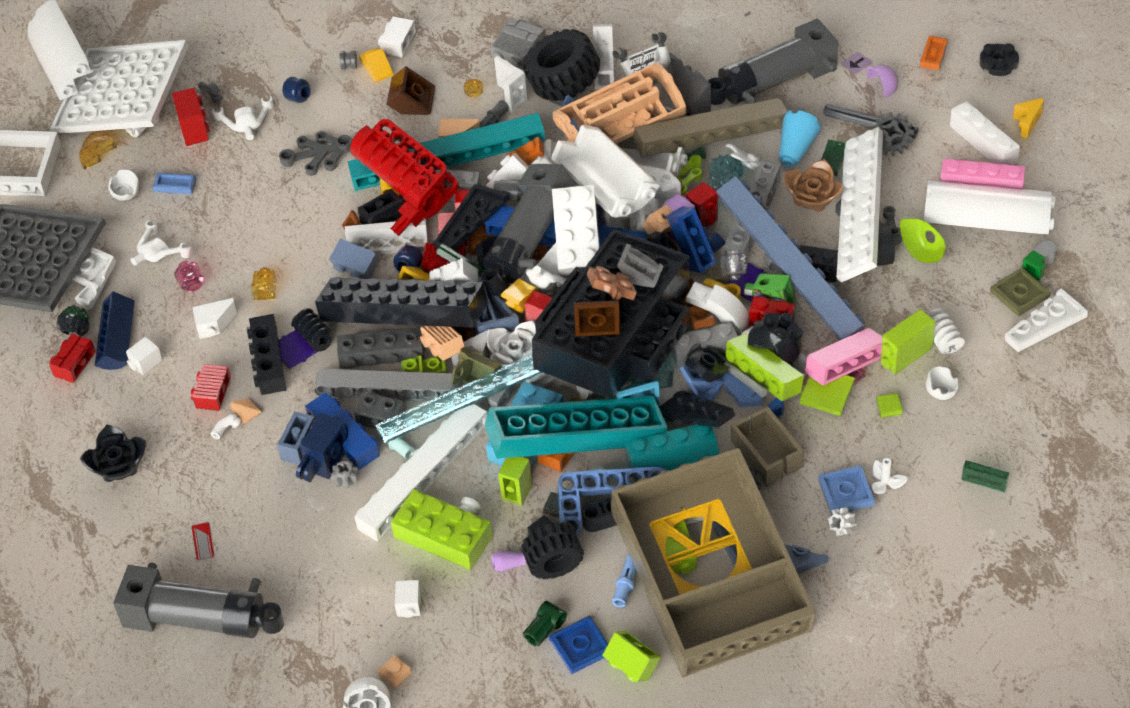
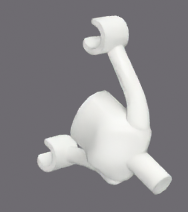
(245, 118)
(156, 248)
(542, 279)

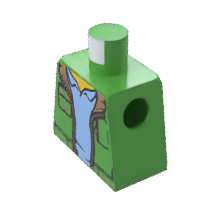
(772, 287)

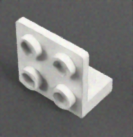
(513, 83)

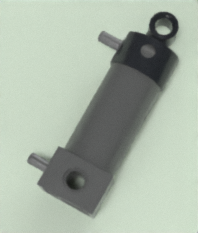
(809, 51)
(525, 227)
(149, 600)

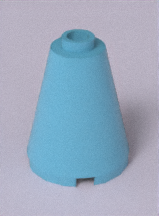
(797, 136)

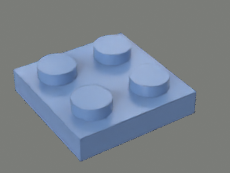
(846, 489)

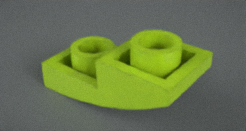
(430, 365)

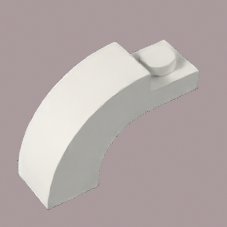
(604, 47)
(721, 304)

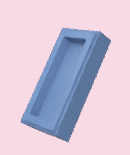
(174, 183)

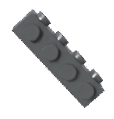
(379, 347)

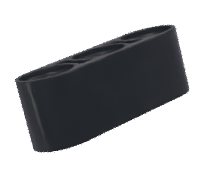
(602, 515)

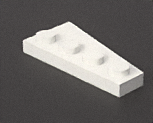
(1049, 319)

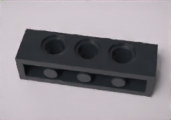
(267, 354)

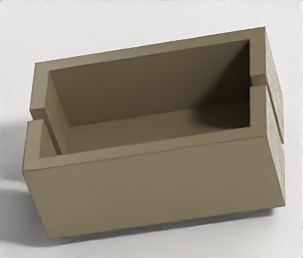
(768, 446)

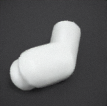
(222, 424)

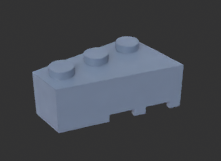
(496, 315)

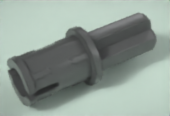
(494, 115)

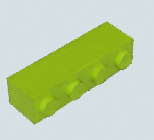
(764, 368)

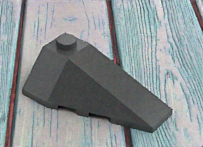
(692, 86)

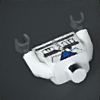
(642, 59)

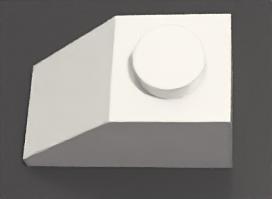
(214, 317)

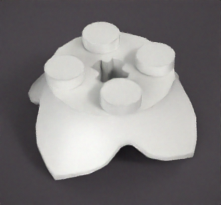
(511, 346)

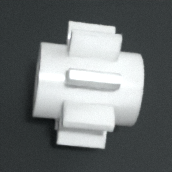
(841, 521)

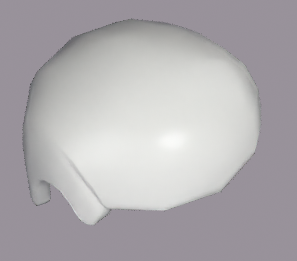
(124, 185)
(941, 383)

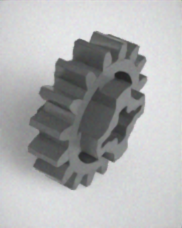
(900, 137)

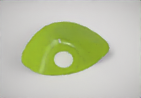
(914, 238)

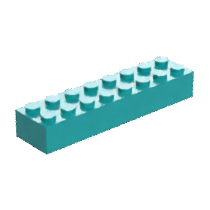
(572, 426)

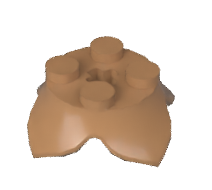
(814, 187)

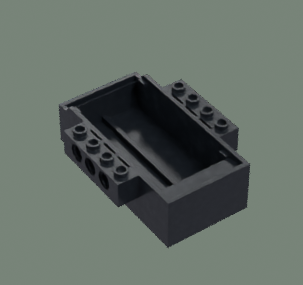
(647, 324)

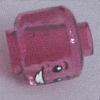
(189, 276)

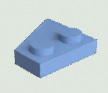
(742, 394)

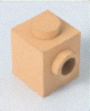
(658, 221)

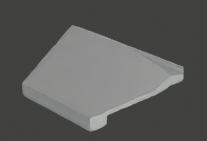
(639, 267)

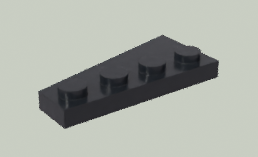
(471, 215)
(693, 408)

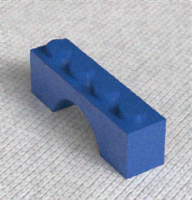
(359, 446)

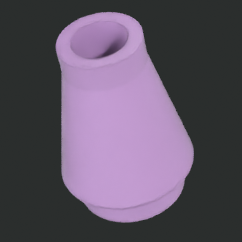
(506, 560)

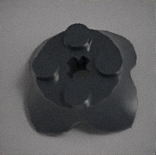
(778, 332)
(114, 454)

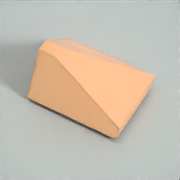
(245, 410)

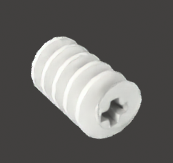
(945, 333)

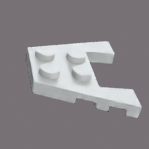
(93, 274)

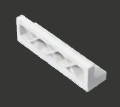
(369, 234)

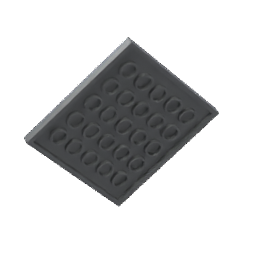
(41, 254)

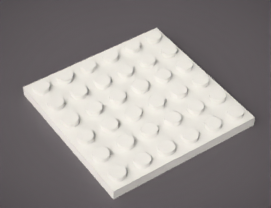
(123, 87)

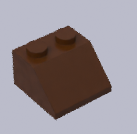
(410, 93)
(596, 318)

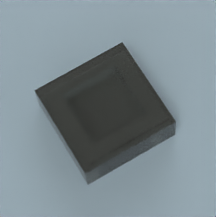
(551, 506)

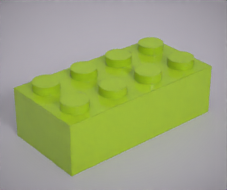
(442, 529)

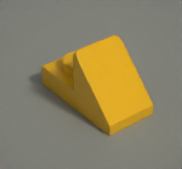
(376, 64)
(1028, 115)

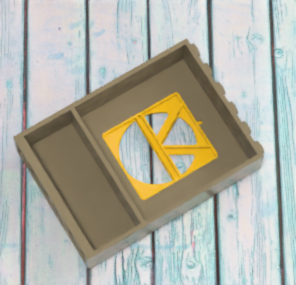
(732, 617)

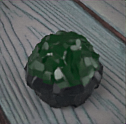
(73, 320)

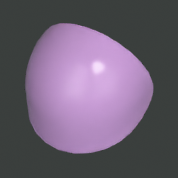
(887, 76)

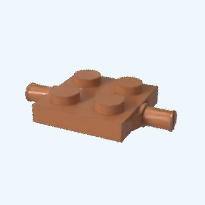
(616, 285)

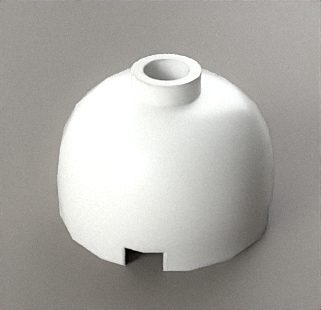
(367, 693)

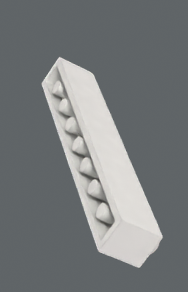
(421, 469)

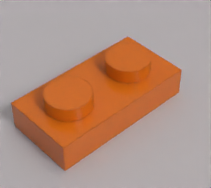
(933, 53)
(530, 150)

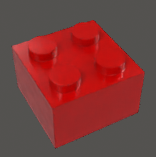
(191, 116)

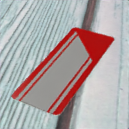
(202, 541)

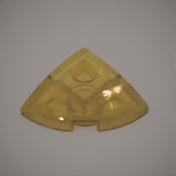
(94, 146)

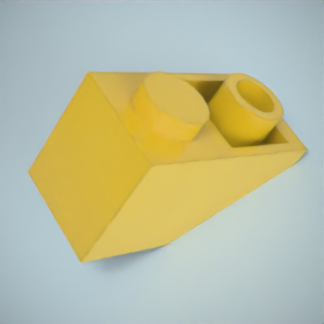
(517, 294)

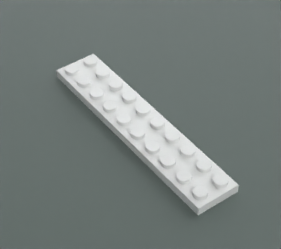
(860, 205)

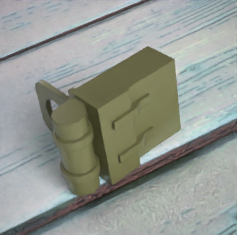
(472, 366)

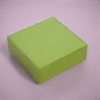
(889, 405)

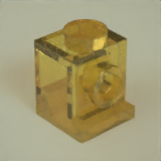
(264, 279)

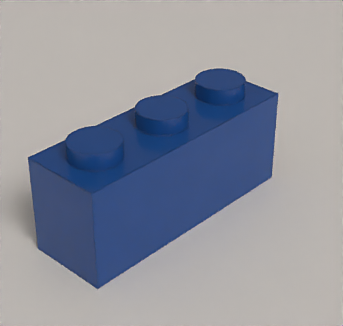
(691, 238)

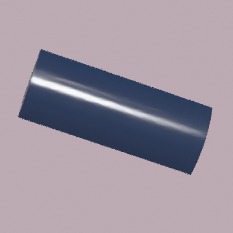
(114, 332)

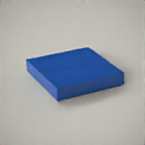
(579, 644)

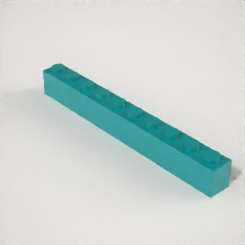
(466, 146)

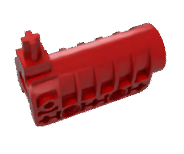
(403, 171)

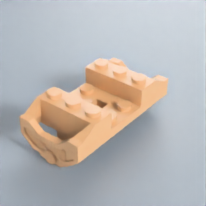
(623, 105)

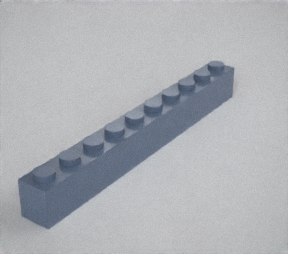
(789, 260)

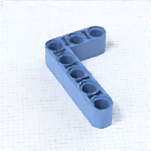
(602, 488)

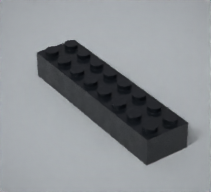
(402, 302)

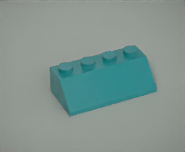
(672, 448)

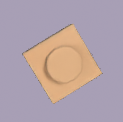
(394, 671)

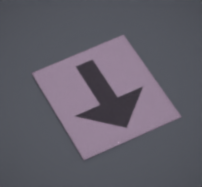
(856, 62)

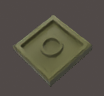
(1020, 291)

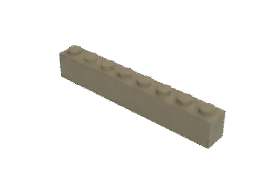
(709, 127)

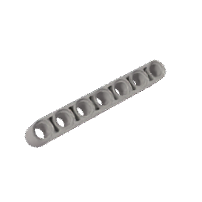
(391, 384)

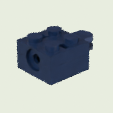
(322, 448)

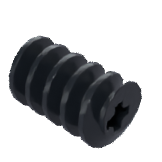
(312, 329)

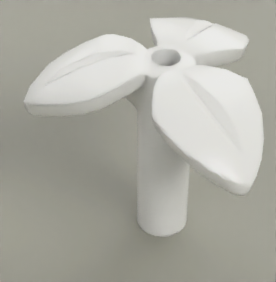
(881, 472)

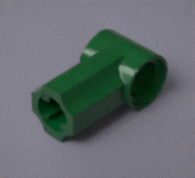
(547, 618)

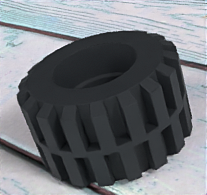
(552, 550)

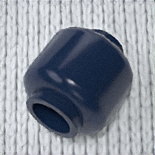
(296, 89)
(407, 256)

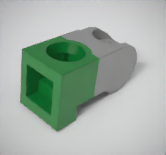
(1039, 258)

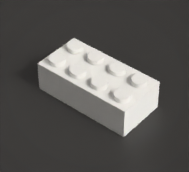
(575, 227)

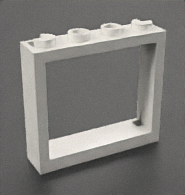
(28, 185)

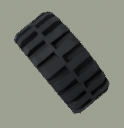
(561, 64)

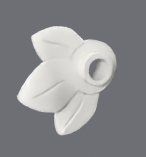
(748, 160)

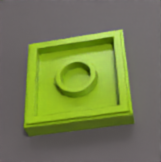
(827, 397)

